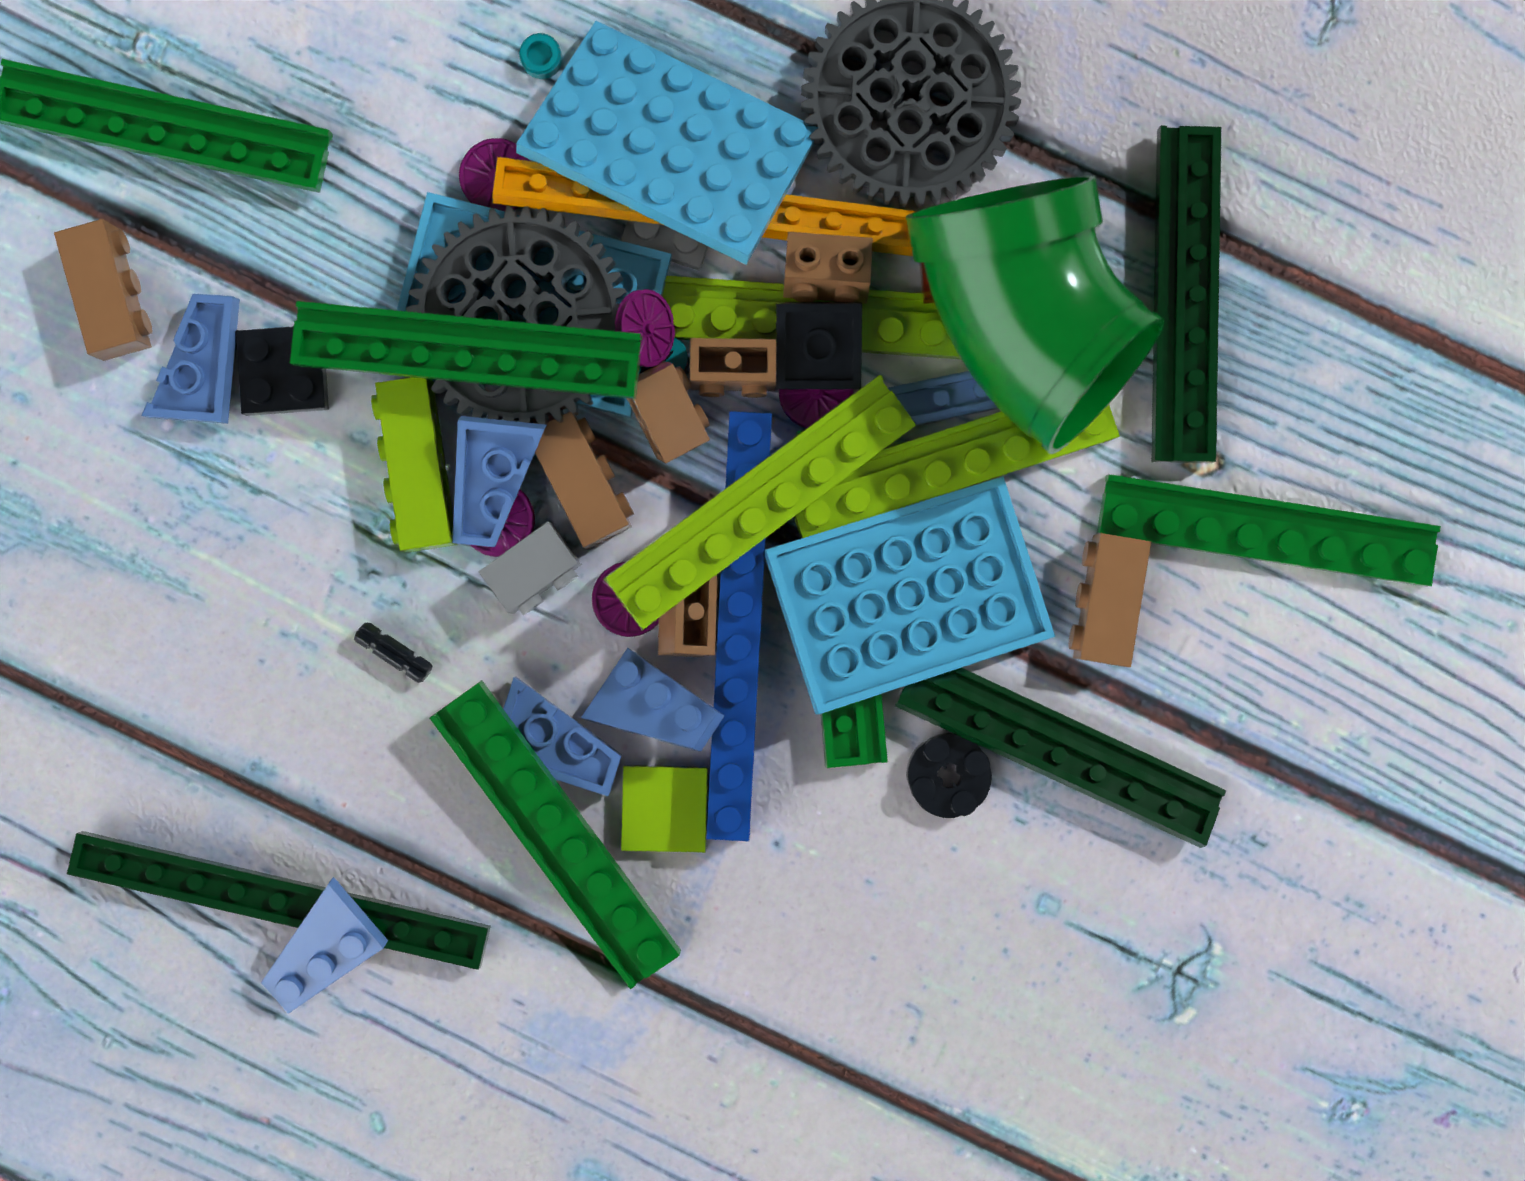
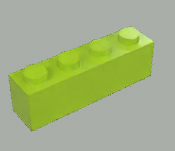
(414, 463)

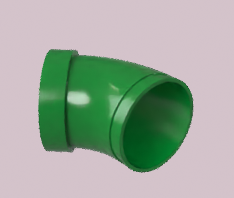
(1034, 302)

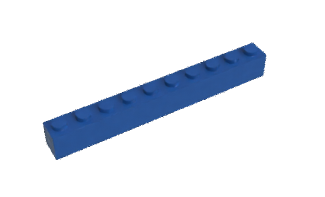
(738, 652)

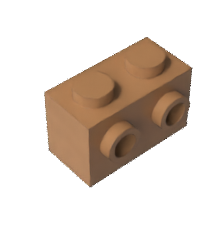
(827, 267)
(732, 366)
(667, 412)
(691, 625)

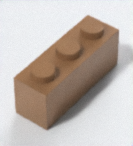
(104, 289)
(582, 481)
(1110, 599)

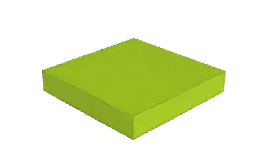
(664, 808)

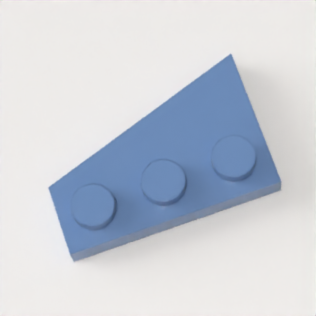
(201, 366)
(488, 475)
(652, 704)
(561, 742)
(323, 949)

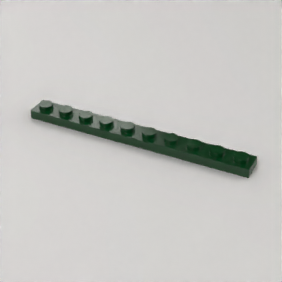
(268, 896)

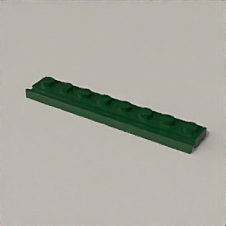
(1186, 294)
(1067, 752)

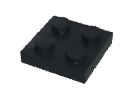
(818, 345)
(270, 381)

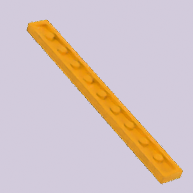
(539, 187)

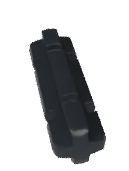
(393, 652)

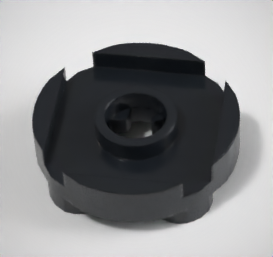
(970, 764)

